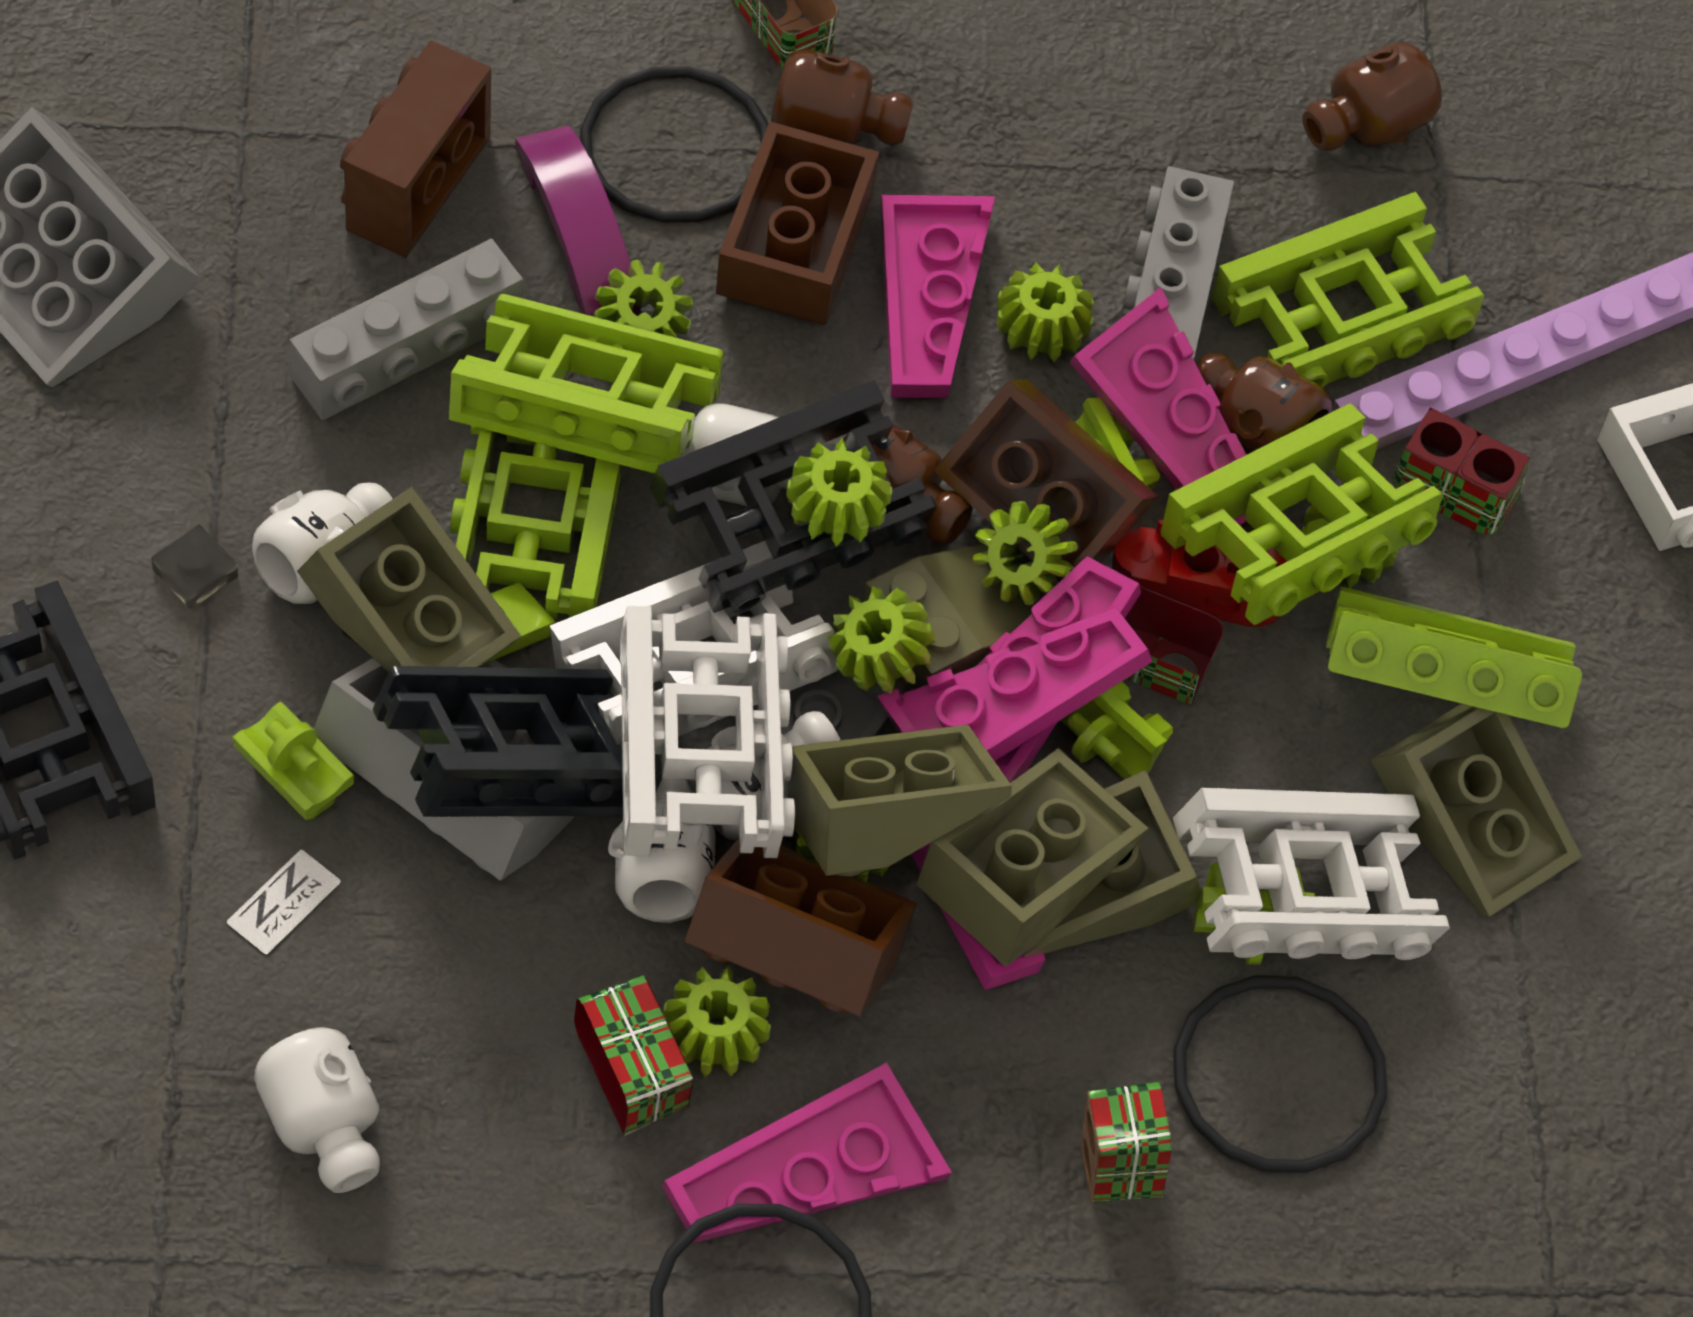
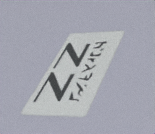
(283, 901)

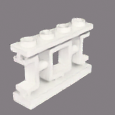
(594, 636)
(654, 731)
(1317, 828)

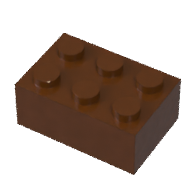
(416, 147)
(797, 223)
(1039, 455)
(800, 926)

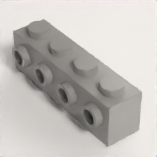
(1182, 246)
(401, 330)

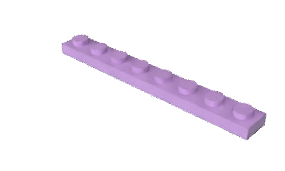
(1527, 352)

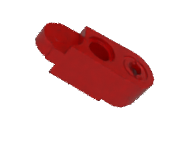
(1167, 571)

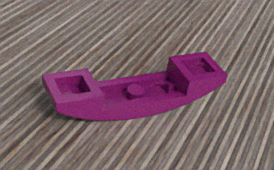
(578, 210)

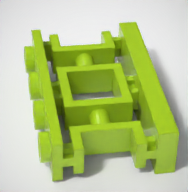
(1334, 258)
(531, 401)
(1277, 479)
(583, 511)
(1453, 657)

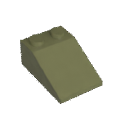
(407, 591)
(958, 607)
(889, 794)
(1480, 805)
(1029, 857)
(1142, 888)

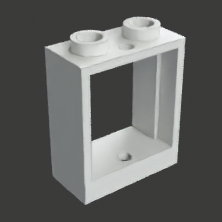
(1622, 438)

